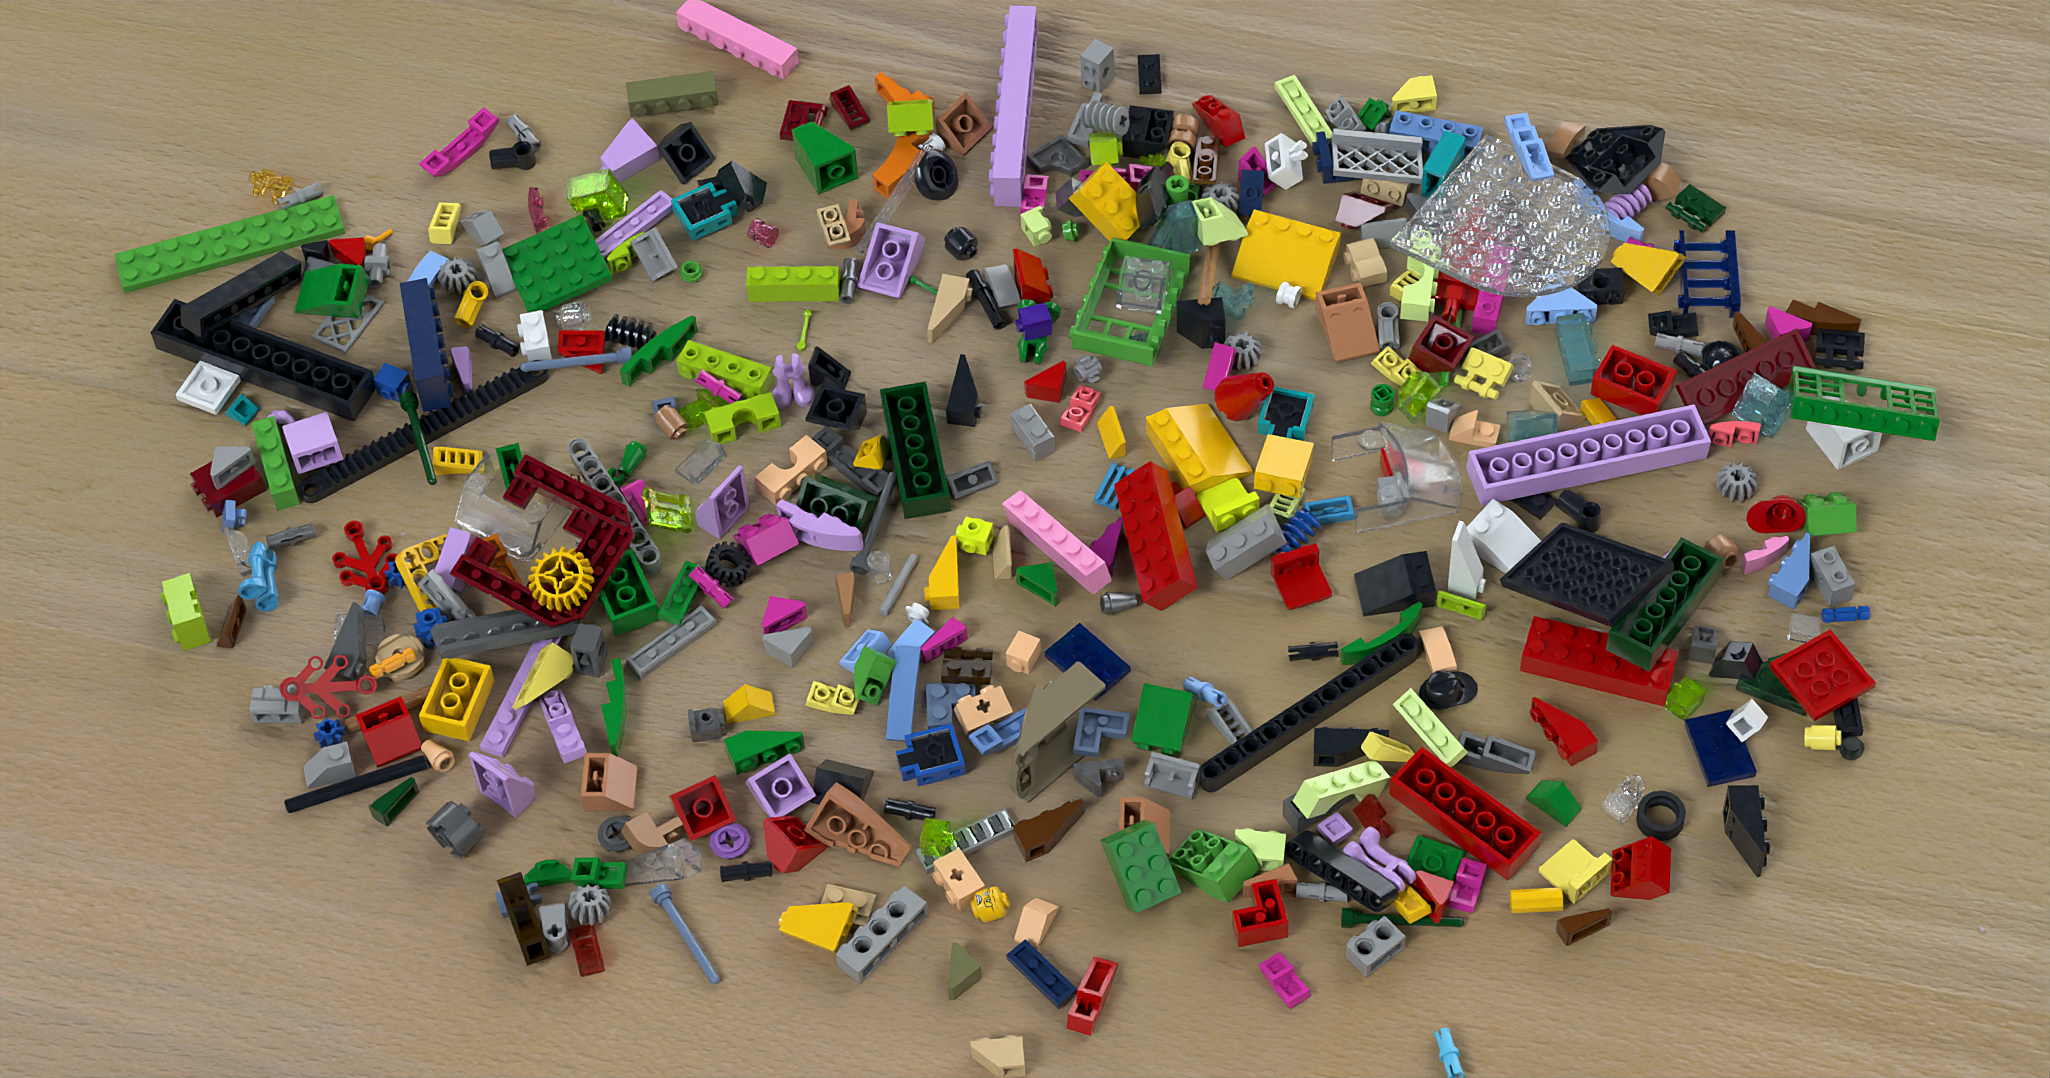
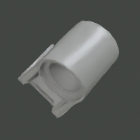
(554, 925)

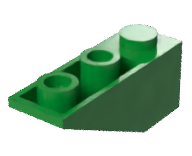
(757, 748)

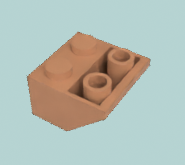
(608, 783)
(1138, 809)

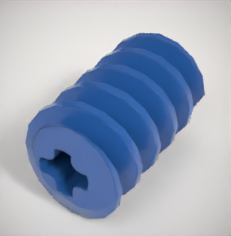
(1297, 529)

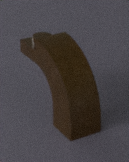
(523, 918)

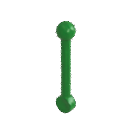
(913, 280)

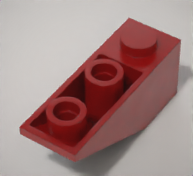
(1220, 120)
(1569, 734)

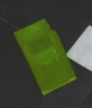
(694, 412)

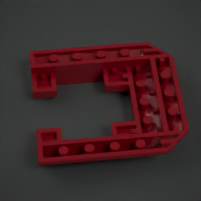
(596, 520)

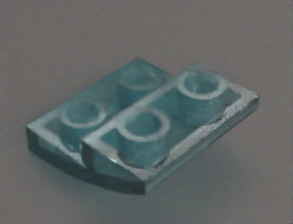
(1762, 404)

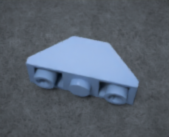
(1547, 308)

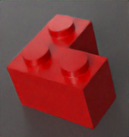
(1265, 919)

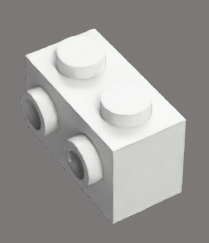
(535, 336)

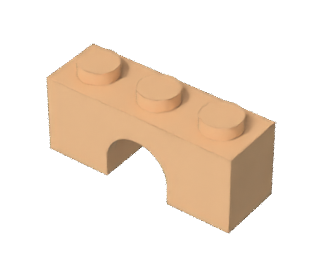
(781, 483)

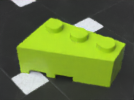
(185, 612)

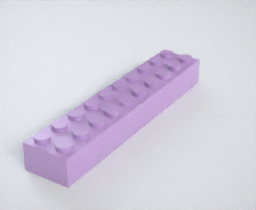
(1013, 106)
(1588, 454)

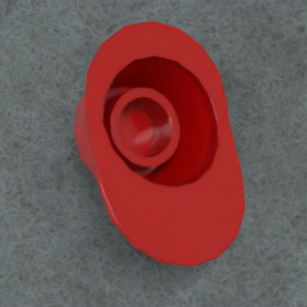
(1776, 515)

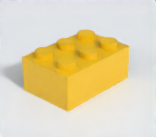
(1108, 203)
(456, 698)

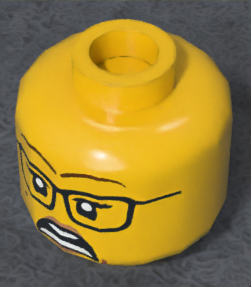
(990, 904)

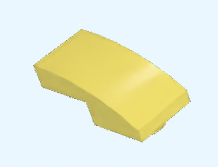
(1394, 366)
(831, 699)

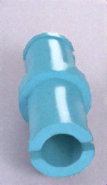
(1449, 1053)

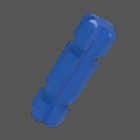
(1843, 614)

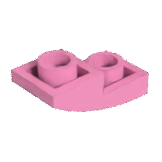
(1772, 551)

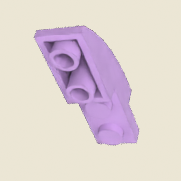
(822, 532)
(562, 725)

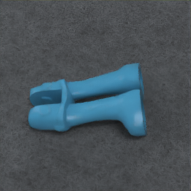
(262, 582)

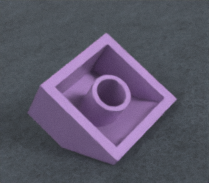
(780, 787)

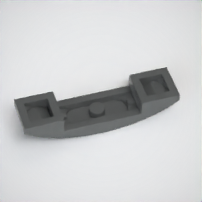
(842, 459)

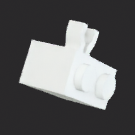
(1284, 160)

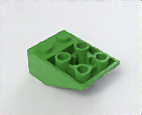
(1214, 864)

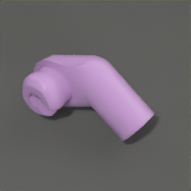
(282, 417)

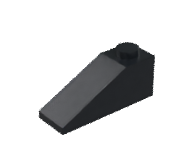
(963, 401)

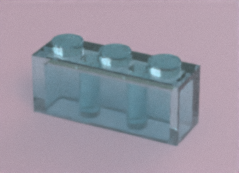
(1577, 348)

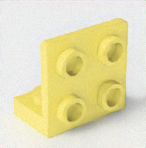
(1575, 870)

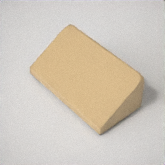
(1002, 554)

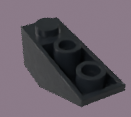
(1340, 746)

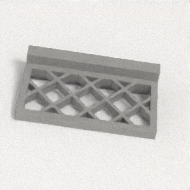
(1378, 147)

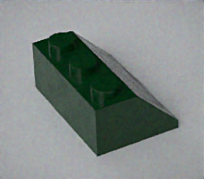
(836, 499)

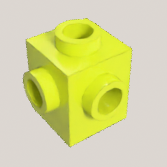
(975, 535)

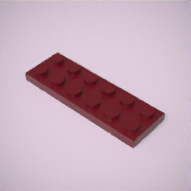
(1719, 388)

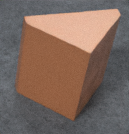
(962, 125)

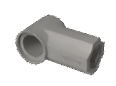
(1388, 327)

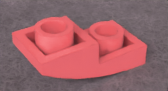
(1080, 408)
(1725, 432)

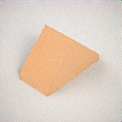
(1035, 921)

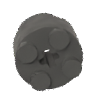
(455, 828)

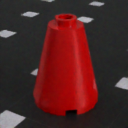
(1242, 394)

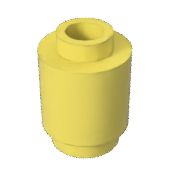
(1822, 737)

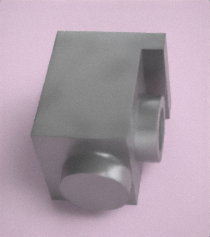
(705, 724)

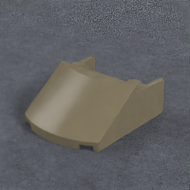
(1045, 737)

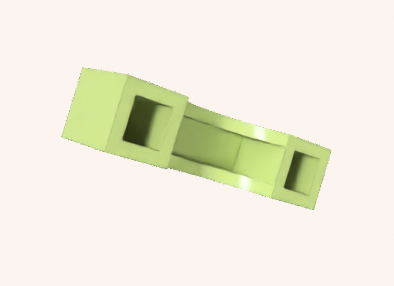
(1417, 296)
(1322, 792)

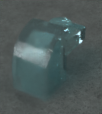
(1235, 301)

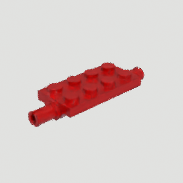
(1454, 295)

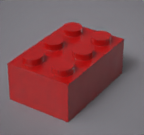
(1633, 381)

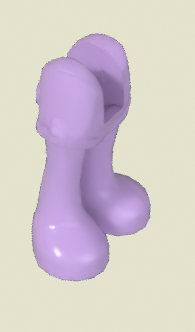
(802, 391)
(1396, 869)

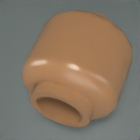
(1725, 548)

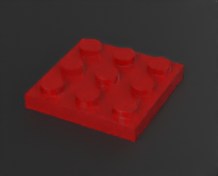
(1822, 675)

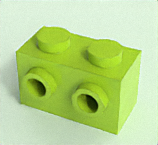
(1105, 148)

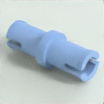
(1204, 691)

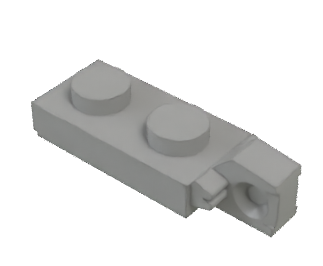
(1078, 133)
(444, 597)

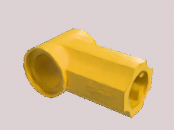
(470, 305)

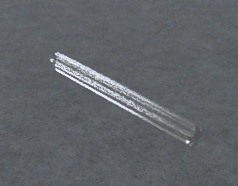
(894, 200)

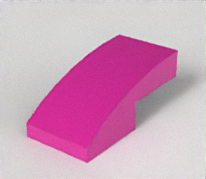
(1034, 192)
(1467, 885)
(1284, 980)

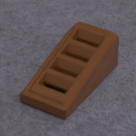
(1747, 333)
(1582, 925)

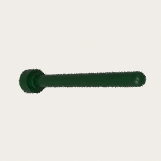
(409, 403)
(1351, 918)

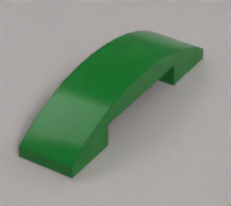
(1359, 649)

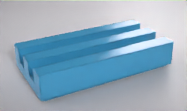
(1103, 487)
(1332, 514)

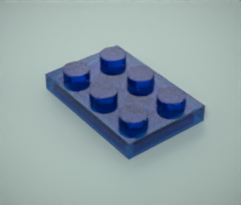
(1085, 647)
(1718, 749)

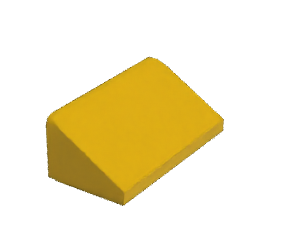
(1596, 411)
(1112, 434)
(872, 453)

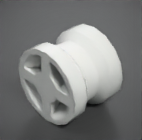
(1289, 295)

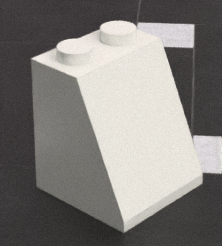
(1843, 444)

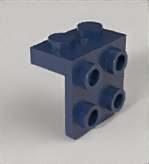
(1324, 160)

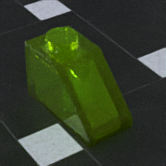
(1416, 393)

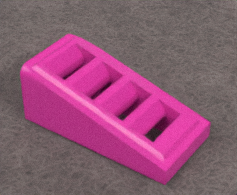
(947, 637)

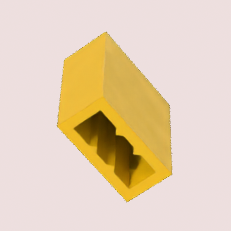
(1283, 466)

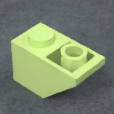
(1266, 847)

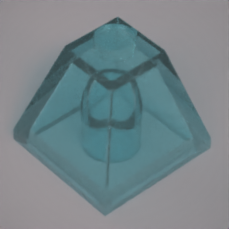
(1530, 424)

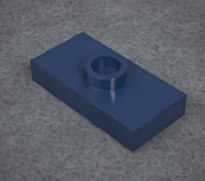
(1251, 192)

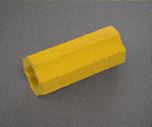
(1536, 900)

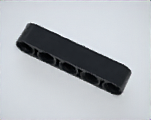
(1341, 871)

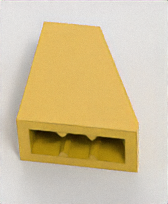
(1648, 265)
(819, 924)

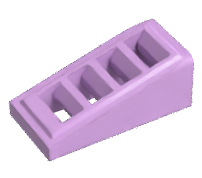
(463, 365)

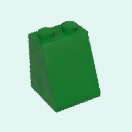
(824, 157)
(1163, 719)

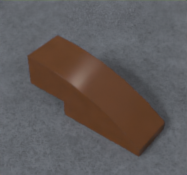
(1824, 317)

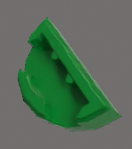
(548, 873)

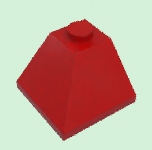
(789, 844)

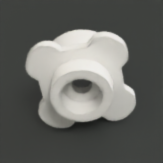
(919, 612)

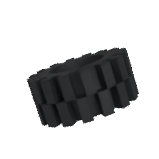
(731, 554)

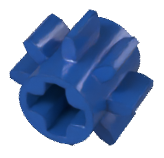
(395, 576)
(329, 733)

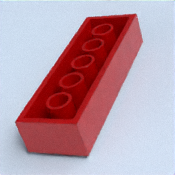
(1155, 536)
(1581, 659)
(1465, 813)

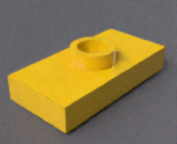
(1411, 904)

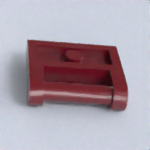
(798, 114)

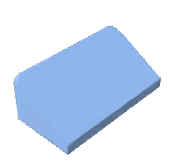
(871, 638)

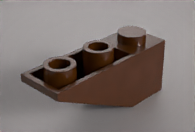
(1042, 833)

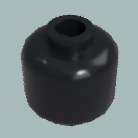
(961, 243)

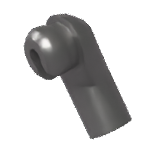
(1383, 126)

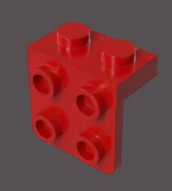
(1300, 577)

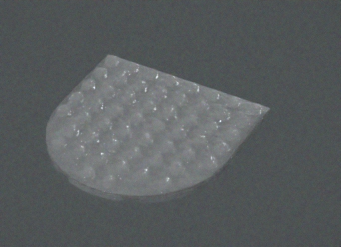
(1508, 231)

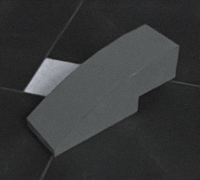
(1496, 754)

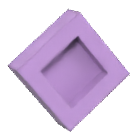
(1335, 829)

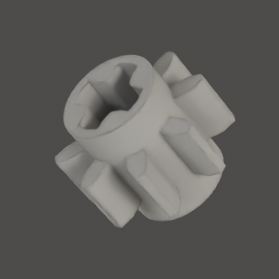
(1087, 369)

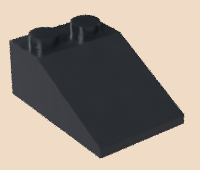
(1396, 584)

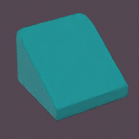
(242, 410)

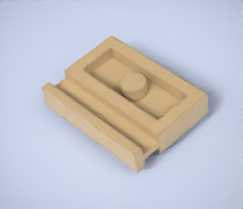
(862, 900)

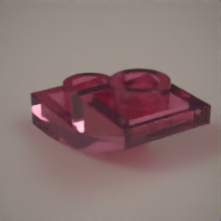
(536, 210)

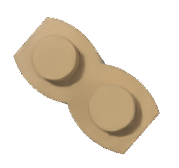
(1365, 263)

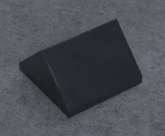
(849, 776)

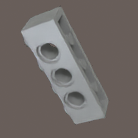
(879, 947)

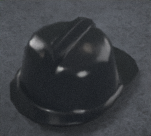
(1447, 689)

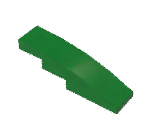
(663, 346)
(616, 711)

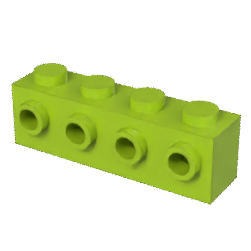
(793, 283)
(737, 372)

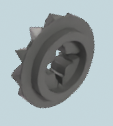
(606, 835)

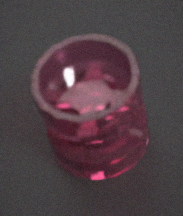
(761, 232)

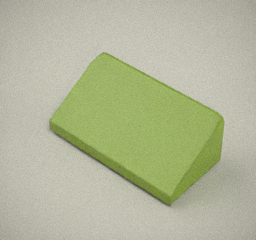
(1461, 605)

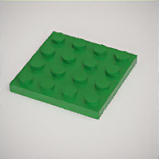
(556, 265)

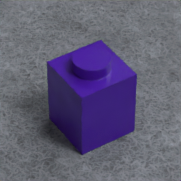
(1034, 322)

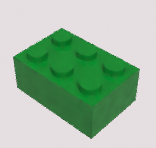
(628, 597)
(1140, 866)

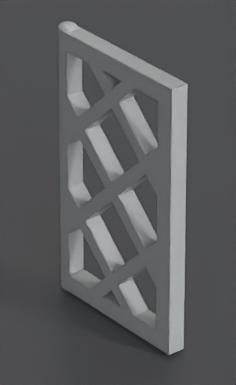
(354, 334)

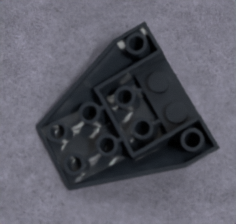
(1618, 157)

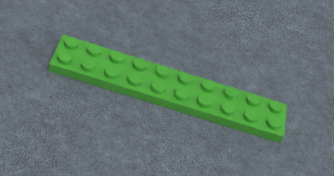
(229, 243)

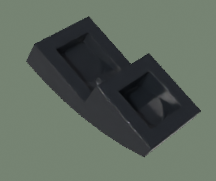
(1664, 323)

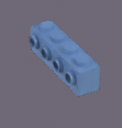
(1432, 129)

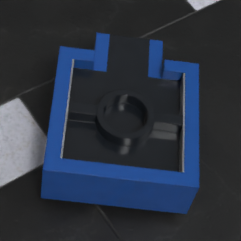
(931, 756)

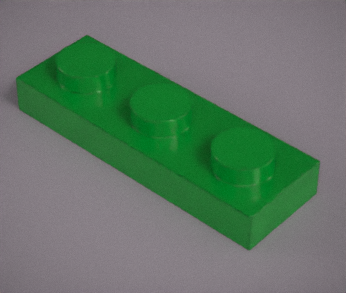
(680, 596)

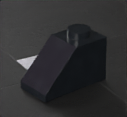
(742, 186)
(1737, 661)

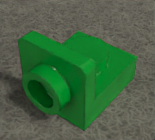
(1373, 113)

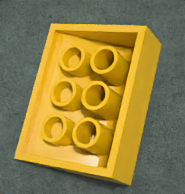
(1287, 252)
(1196, 447)

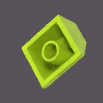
(910, 116)

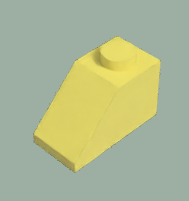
(1415, 96)

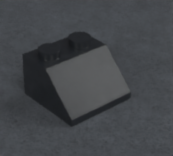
(1201, 323)
(838, 408)

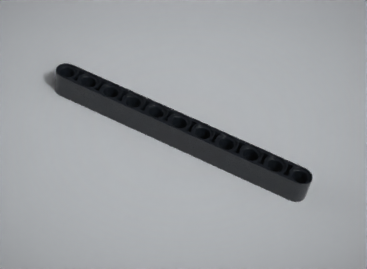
(1303, 721)

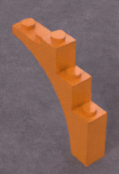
(905, 150)

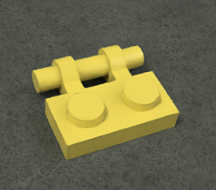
(1487, 367)

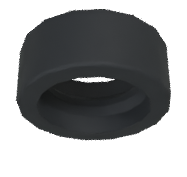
(1665, 799)

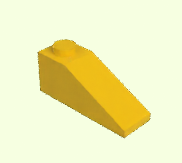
(944, 580)

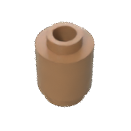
(671, 422)

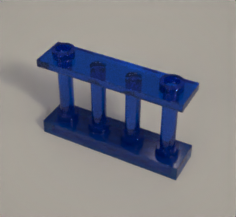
(1728, 264)

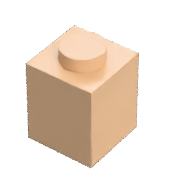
(1023, 652)

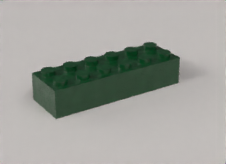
(915, 450)
(1663, 612)

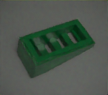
(392, 803)

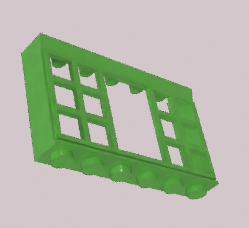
(1124, 347)

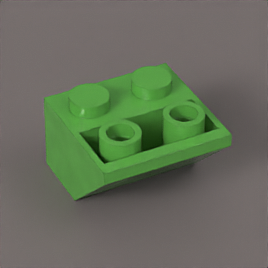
(1828, 514)

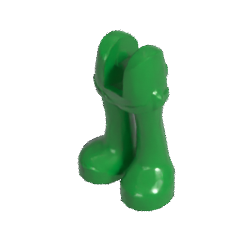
(1038, 344)

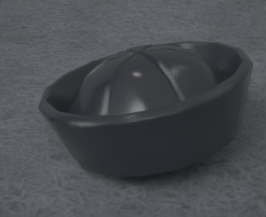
(1718, 353)

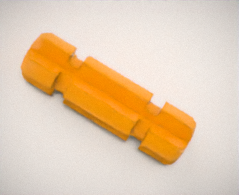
(392, 663)

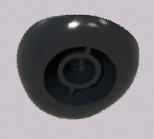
(936, 175)

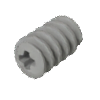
(1105, 117)

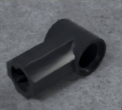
(519, 155)
(1585, 513)

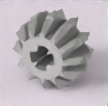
(1223, 194)
(457, 275)
(1248, 349)
(1736, 481)
(589, 904)

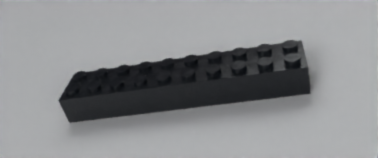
(270, 363)

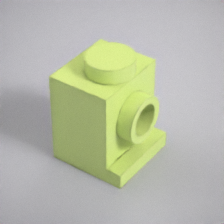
(1036, 226)

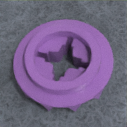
(737, 834)

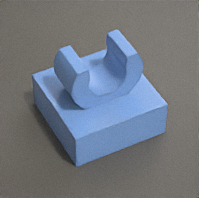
(231, 516)

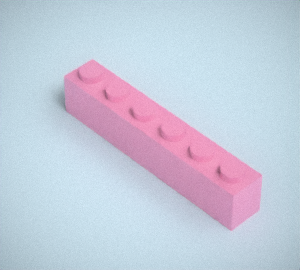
(737, 38)
(1057, 542)

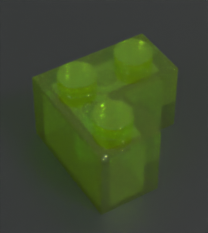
(598, 191)

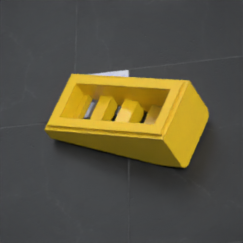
(456, 454)

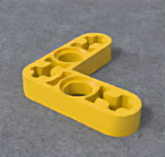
(419, 562)

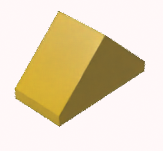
(748, 704)

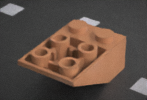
(1347, 322)

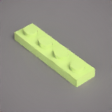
(1302, 108)
(1430, 728)

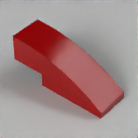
(1091, 996)

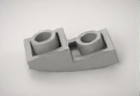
(1344, 116)
(1003, 286)

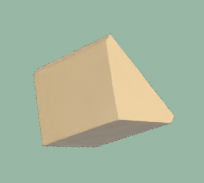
(1553, 398)

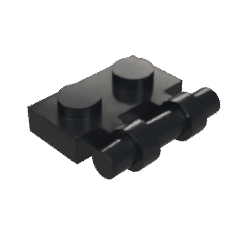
(1839, 343)

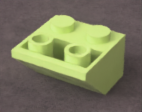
(1217, 222)

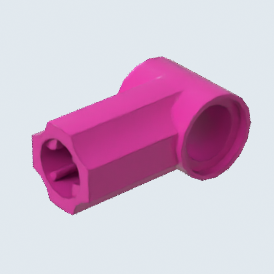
(633, 496)

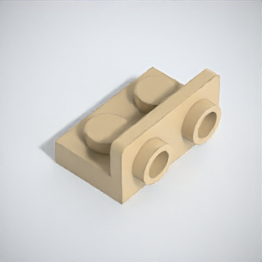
(1386, 190)

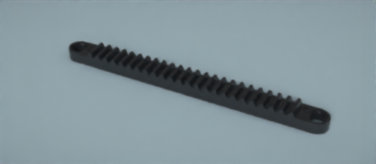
(434, 426)

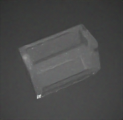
(1803, 627)

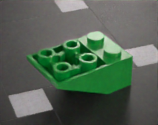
(333, 291)

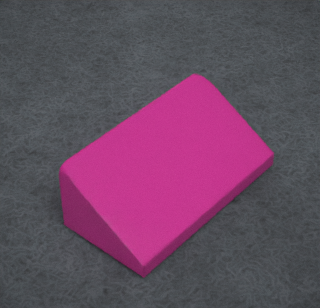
(1219, 365)

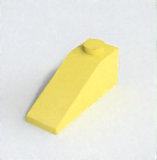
(549, 669)

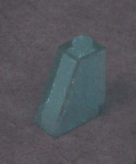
(1177, 229)

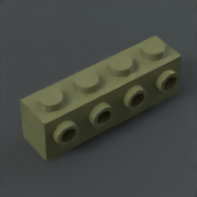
(671, 93)

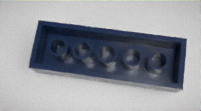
(426, 344)

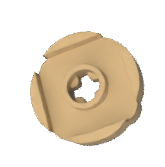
(396, 644)

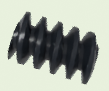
(629, 333)

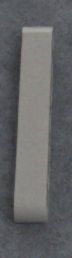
(600, 478)

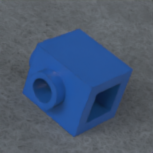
(392, 382)

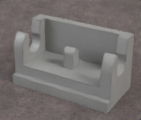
(653, 254)
(1172, 775)

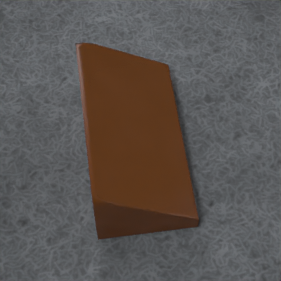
(232, 623)

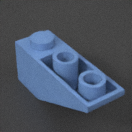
(1792, 580)

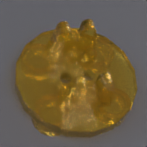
(268, 180)

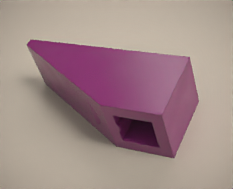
(1108, 544)

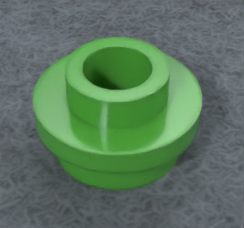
(1070, 230)
(691, 271)

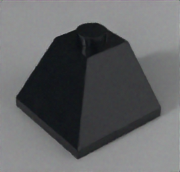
(685, 151)

